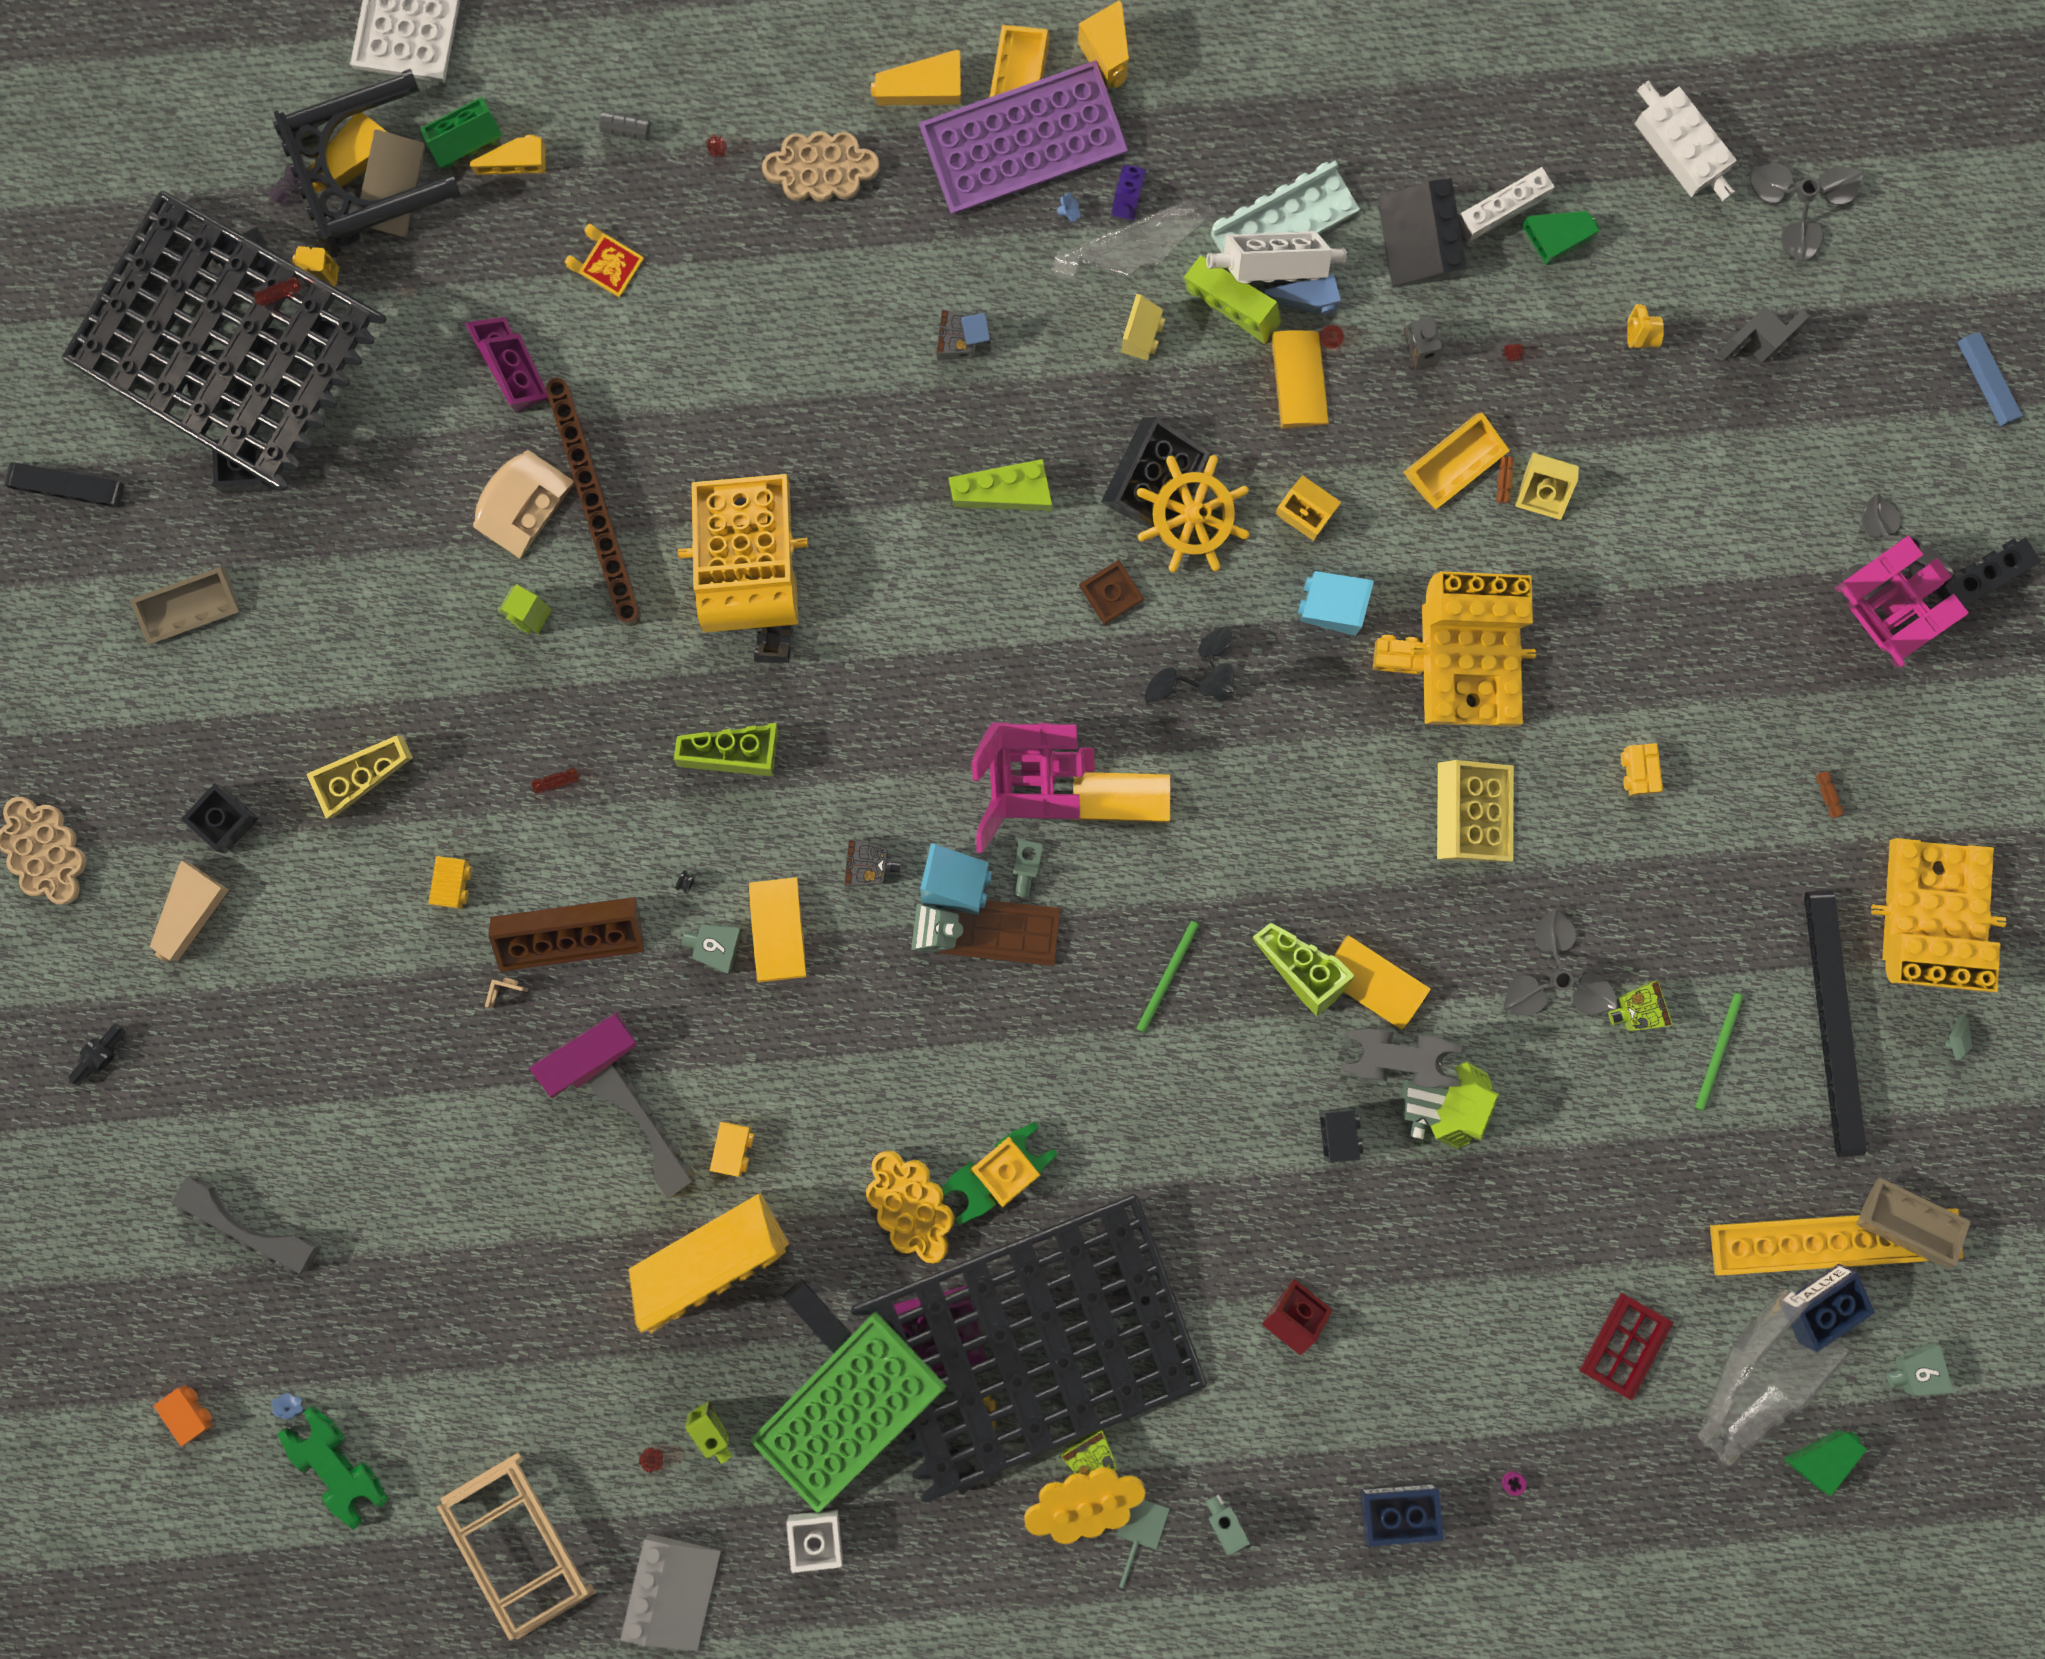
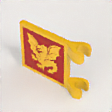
(608, 264)

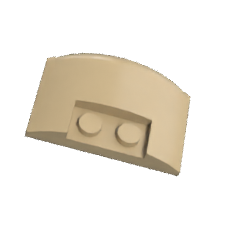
(520, 501)

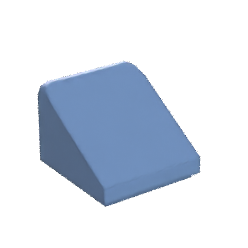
(975, 329)

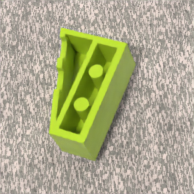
(525, 610)

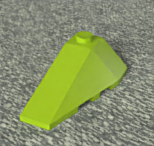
(1309, 972)

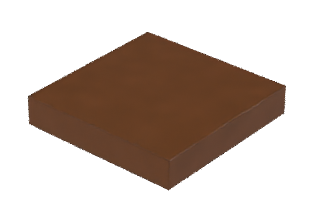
(1111, 592)

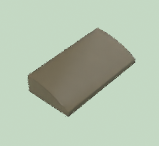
(391, 169)
(185, 605)
(1914, 1223)

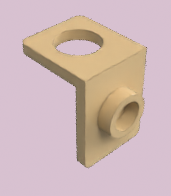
(493, 990)

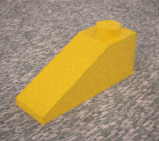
(515, 157)

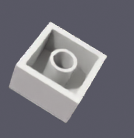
(814, 1541)

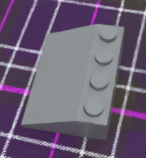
(670, 1594)

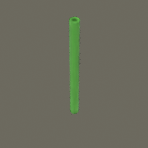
(1168, 976)
(1719, 1051)

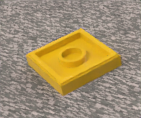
(1005, 1171)

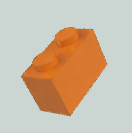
(184, 1415)

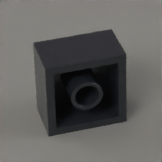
(232, 478)
(219, 818)
(1340, 1135)

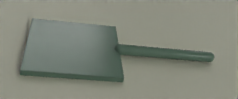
(1143, 1528)

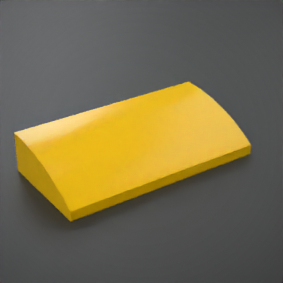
(1019, 58)
(1299, 378)
(1456, 460)
(1123, 797)
(1380, 983)

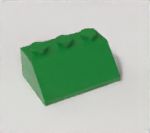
(461, 132)

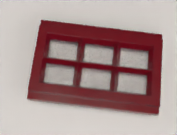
(1626, 1346)

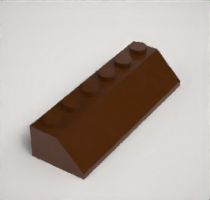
(566, 934)

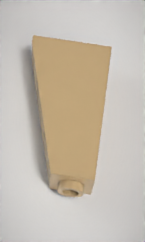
(186, 910)

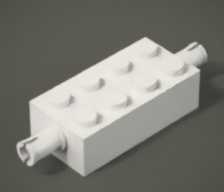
(1685, 141)
(1276, 256)

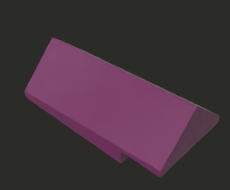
(508, 362)
(584, 1055)

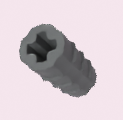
(625, 125)

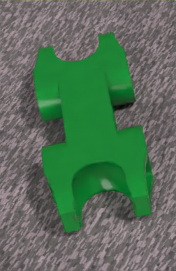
(979, 1196)
(333, 1468)

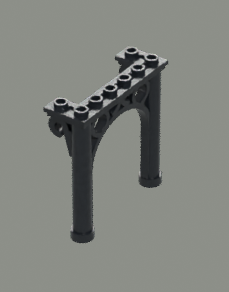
(304, 124)

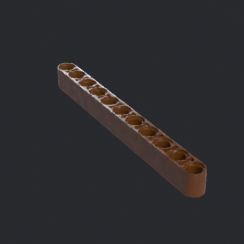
(588, 491)

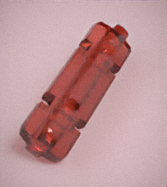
(277, 291)
(555, 780)

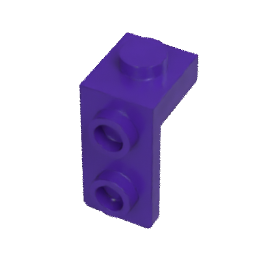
(1128, 192)

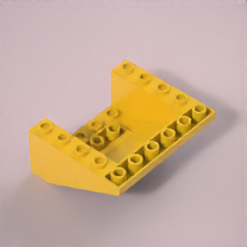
(705, 1262)

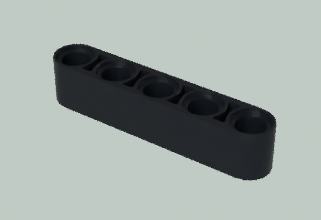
(64, 484)

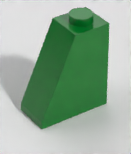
(1560, 233)
(1828, 1460)

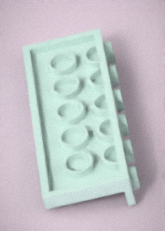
(1307, 205)

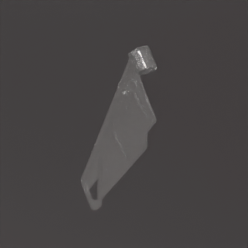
(1135, 244)

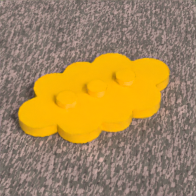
(910, 1206)
(1084, 1505)

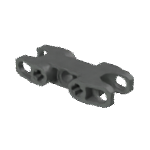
(1423, 1060)

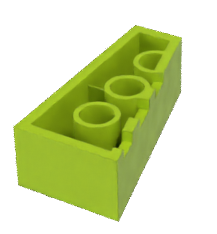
(1236, 300)
(1005, 487)
(735, 751)

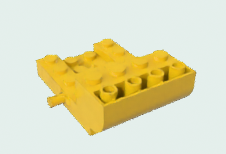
(743, 553)
(1474, 647)
(1940, 922)

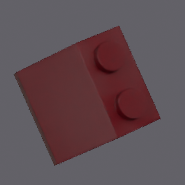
(1297, 1317)

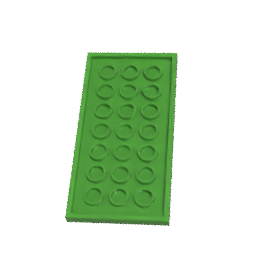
(847, 1412)

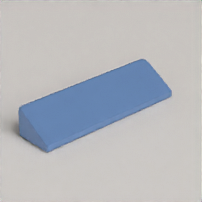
(1989, 378)

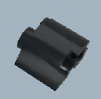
(773, 645)

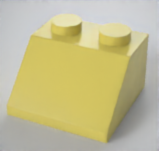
(1142, 329)
(1547, 486)

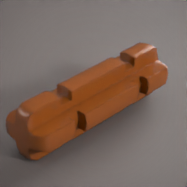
(1505, 480)
(1829, 794)

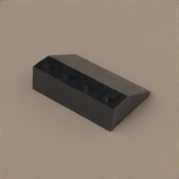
(1422, 234)
(1146, 468)

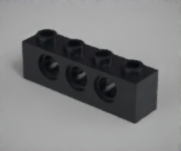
(2021, 559)

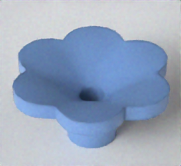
(1069, 207)
(287, 1406)

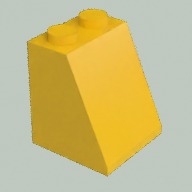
(1104, 40)

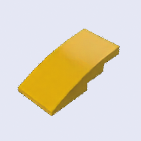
(777, 930)

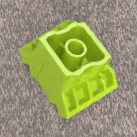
(1466, 1108)

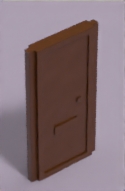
(1009, 933)

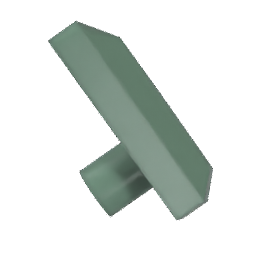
(1960, 1038)

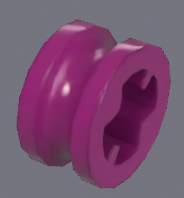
(1520, 1479)

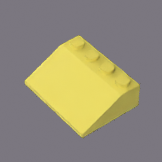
(1475, 811)

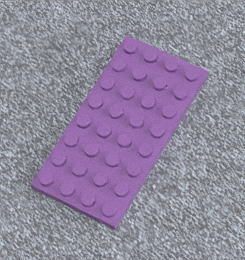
(1023, 137)

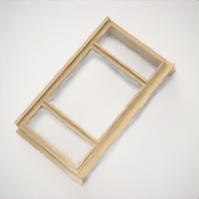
(546, 1529)

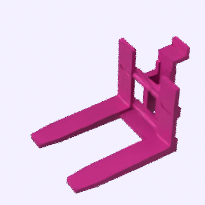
(1901, 600)
(1039, 767)

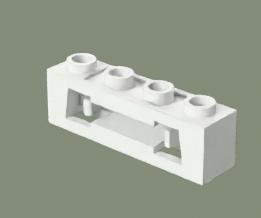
(1505, 204)

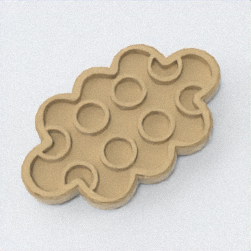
(820, 166)
(41, 850)

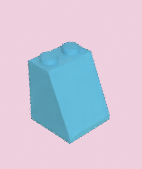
(1335, 602)
(954, 880)

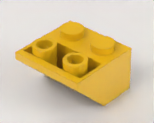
(1307, 507)

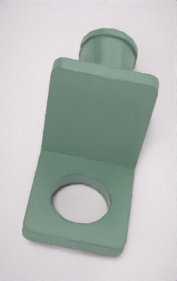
(1026, 868)

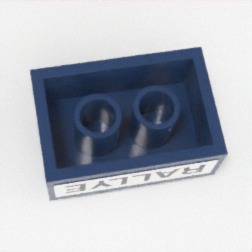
(1835, 1307)
(1401, 1515)

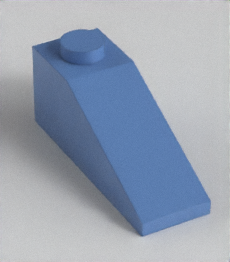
(1308, 295)

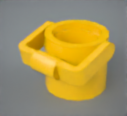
(1644, 330)

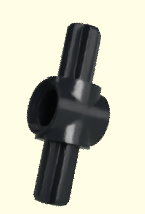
(97, 1054)

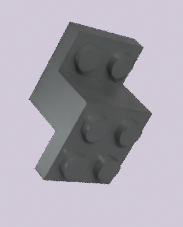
(1765, 335)

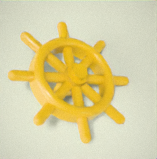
(1193, 513)

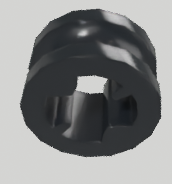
(685, 882)

